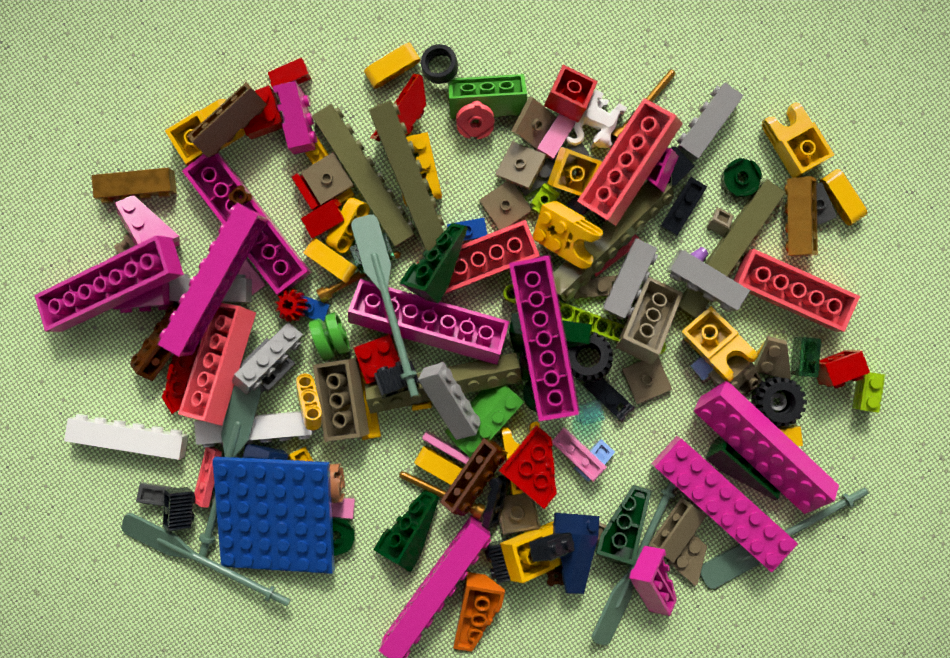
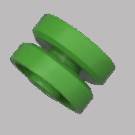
(329, 336)

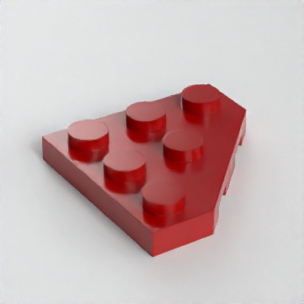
(177, 380)
(533, 467)

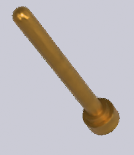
(651, 97)
(326, 293)
(476, 511)

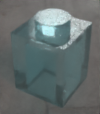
(590, 413)

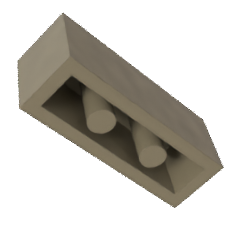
(678, 529)

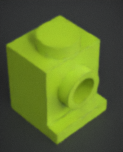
(545, 191)

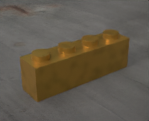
(137, 183)
(802, 216)

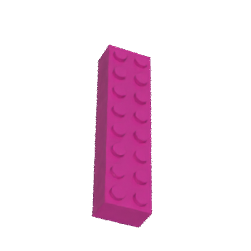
(271, 252)
(212, 281)
(109, 284)
(430, 323)
(544, 338)
(766, 448)
(724, 503)
(434, 589)

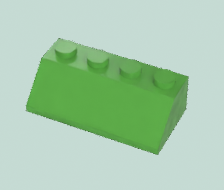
(501, 93)
(494, 409)

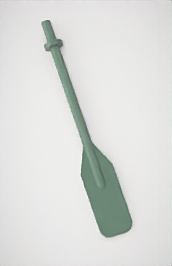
(378, 268)
(234, 436)
(173, 546)
(739, 560)
(623, 590)

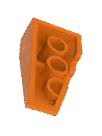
(479, 604)

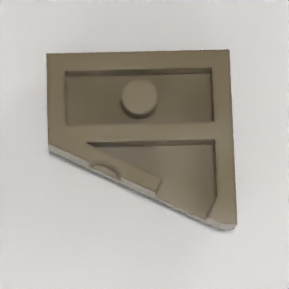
(774, 358)
(691, 559)

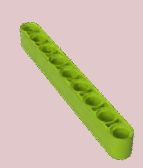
(593, 319)

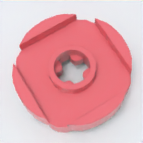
(472, 111)

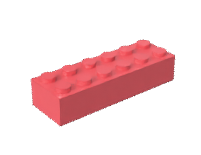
(630, 161)
(492, 255)
(796, 290)
(216, 363)

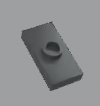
(824, 207)
(151, 494)

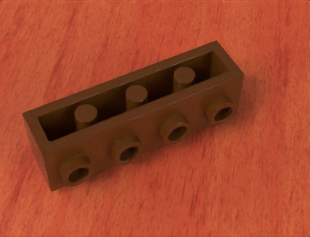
(227, 120)
(152, 356)
(474, 477)

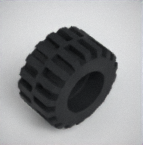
(597, 371)
(794, 400)

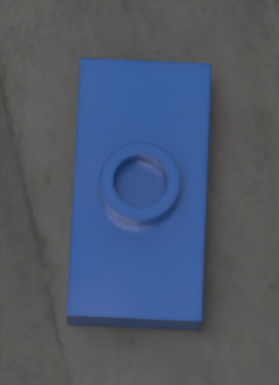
(475, 229)
(316, 309)

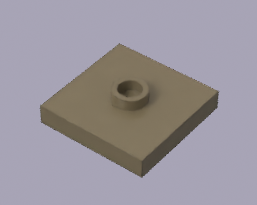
(533, 123)
(521, 165)
(327, 178)
(505, 205)
(646, 380)
(519, 514)

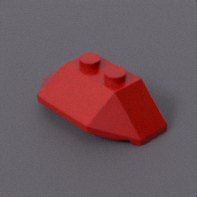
(410, 104)

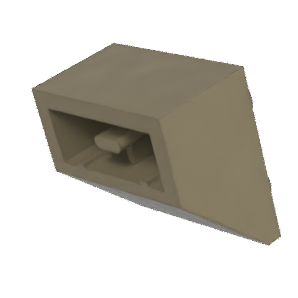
(744, 375)

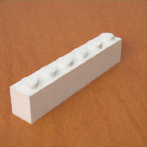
(264, 428)
(126, 437)

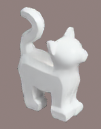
(600, 120)

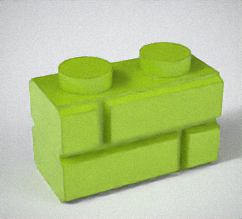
(869, 392)

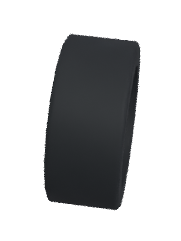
(437, 50)

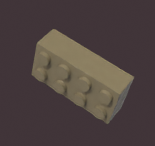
(649, 321)
(341, 399)

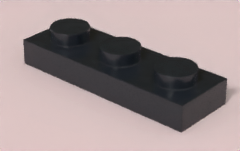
(683, 206)

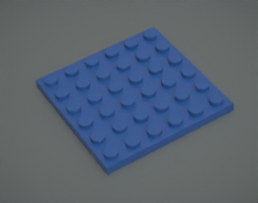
(274, 514)

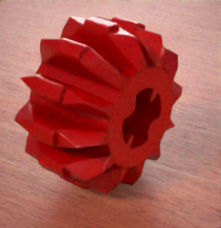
(285, 303)

